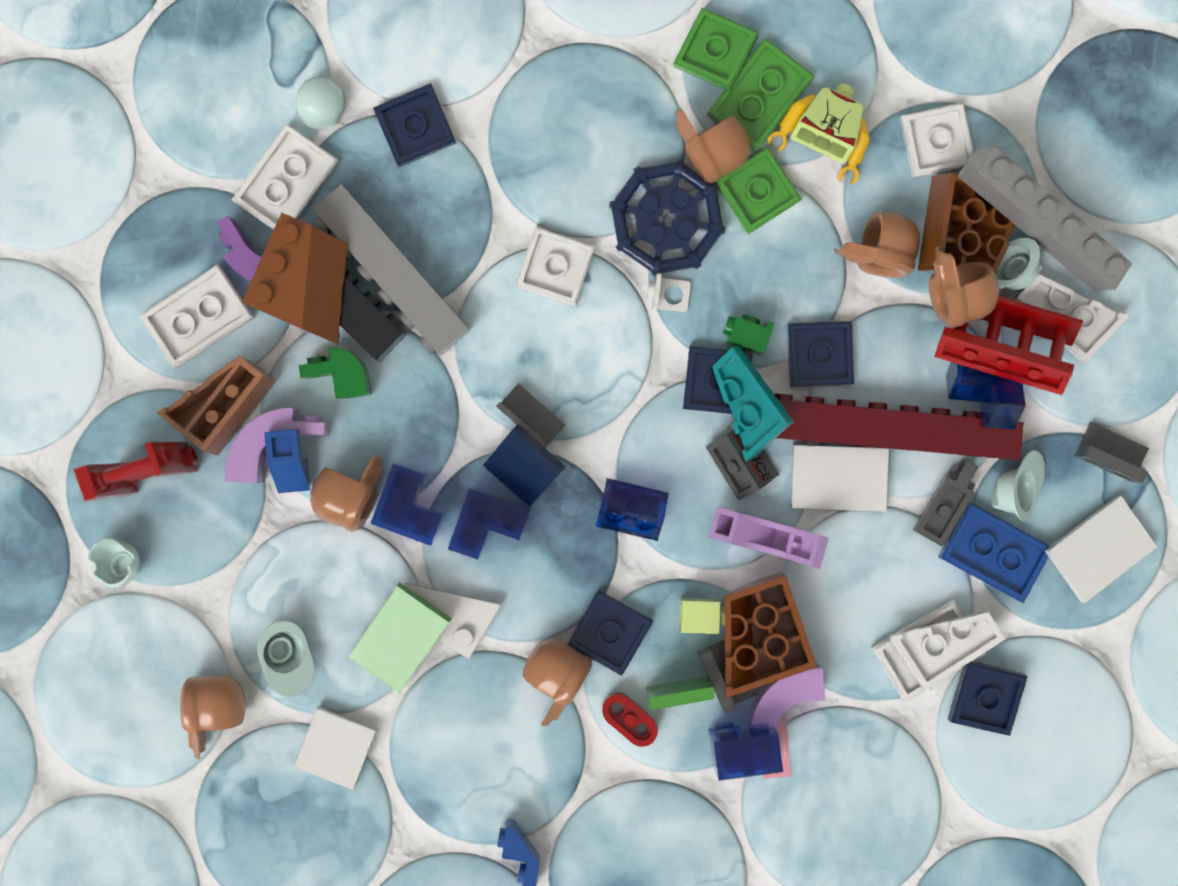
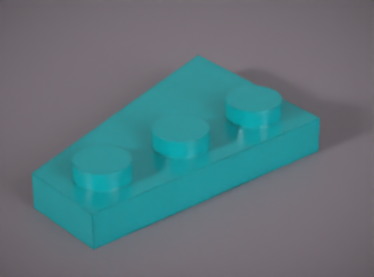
(753, 405)

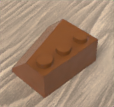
(962, 225)
(301, 278)
(763, 635)

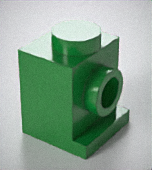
(748, 333)

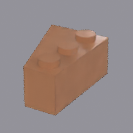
(220, 405)

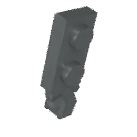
(947, 504)

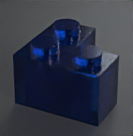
(999, 398)
(400, 512)
(485, 513)
(744, 752)

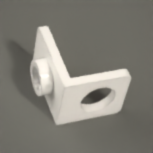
(657, 289)

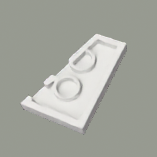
(468, 616)
(946, 646)

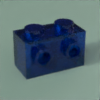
(632, 507)

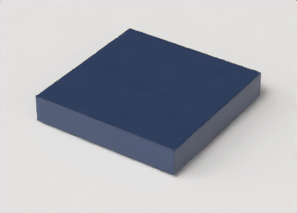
(414, 125)
(820, 354)
(701, 386)
(524, 465)
(610, 632)
(987, 698)

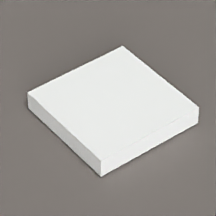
(937, 140)
(555, 266)
(335, 748)

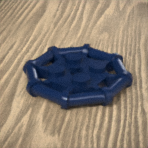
(677, 202)

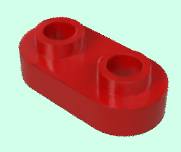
(629, 718)

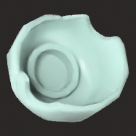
(319, 102)
(114, 561)

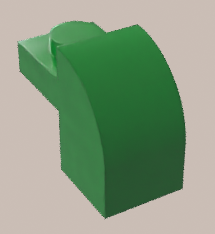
(347, 369)

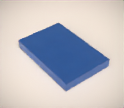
(995, 552)

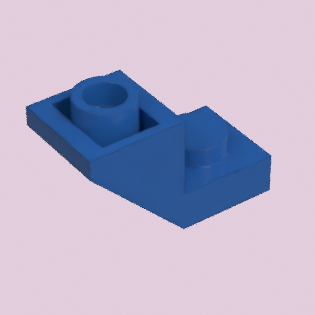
(286, 462)
(519, 848)

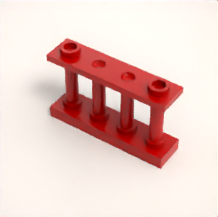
(1015, 362)
(120, 479)

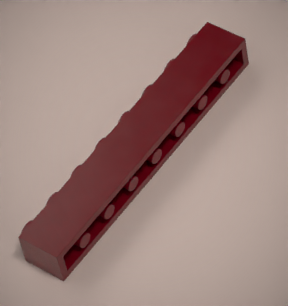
(898, 429)

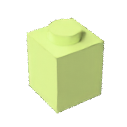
(700, 615)

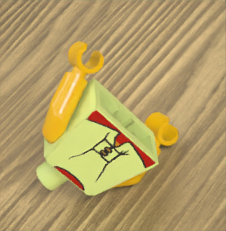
(828, 125)

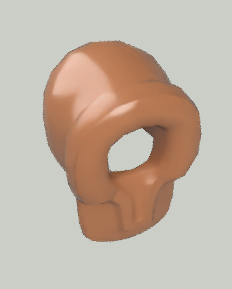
(716, 150)
(886, 247)
(962, 291)
(345, 500)
(557, 672)
(209, 705)

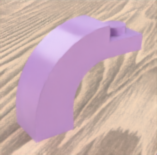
(248, 450)
(769, 537)
(780, 695)

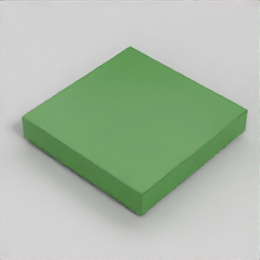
(716, 49)
(758, 191)
(680, 693)

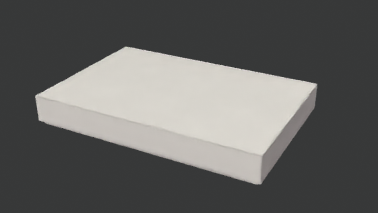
(285, 177)
(196, 316)
(839, 478)
(1101, 549)
(894, 664)

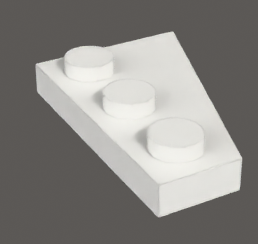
(1097, 319)

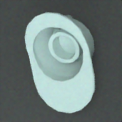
(1019, 264)
(1020, 487)
(285, 658)

